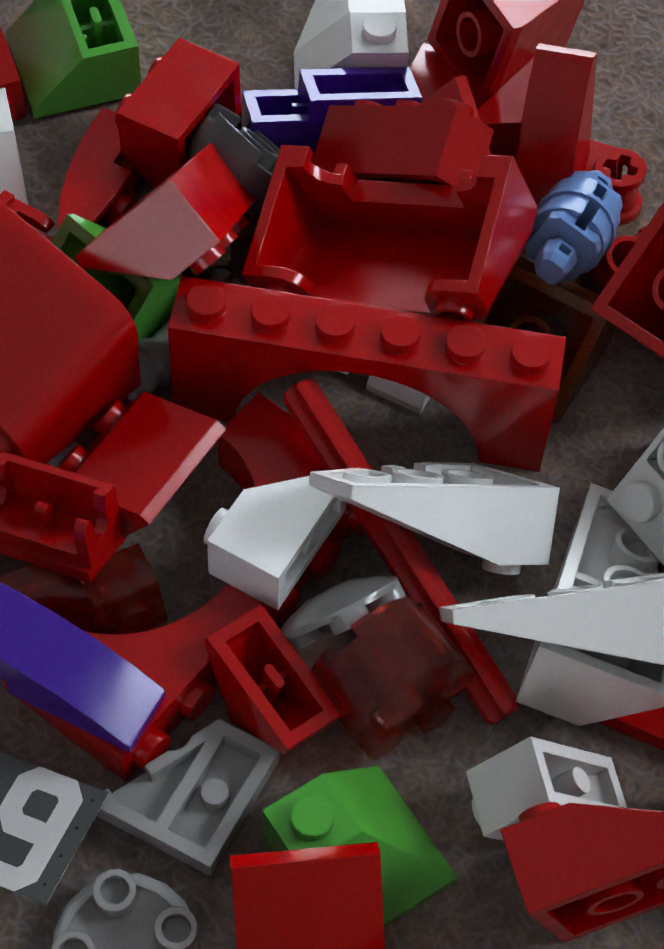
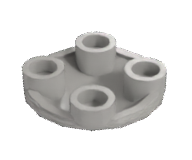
(340, 608)
(126, 914)

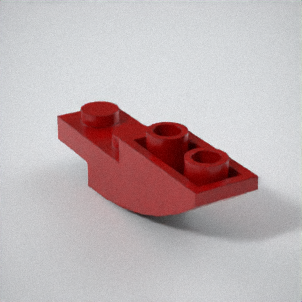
(99, 176)

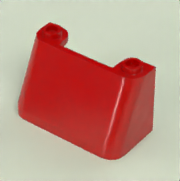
(391, 241)
(62, 345)

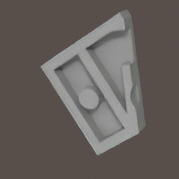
(195, 795)

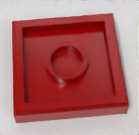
(309, 898)

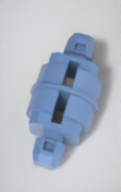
(574, 226)

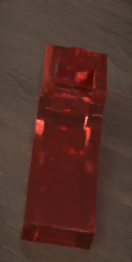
(117, 601)

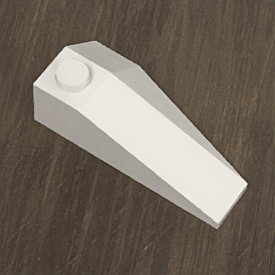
(353, 36)
(459, 505)
(611, 620)
(584, 683)

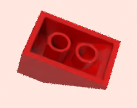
(587, 865)

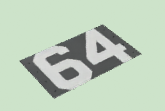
(41, 825)

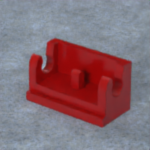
(57, 518)

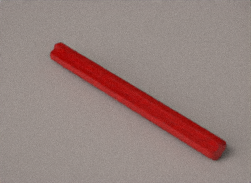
(400, 549)

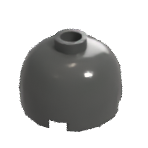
(245, 153)

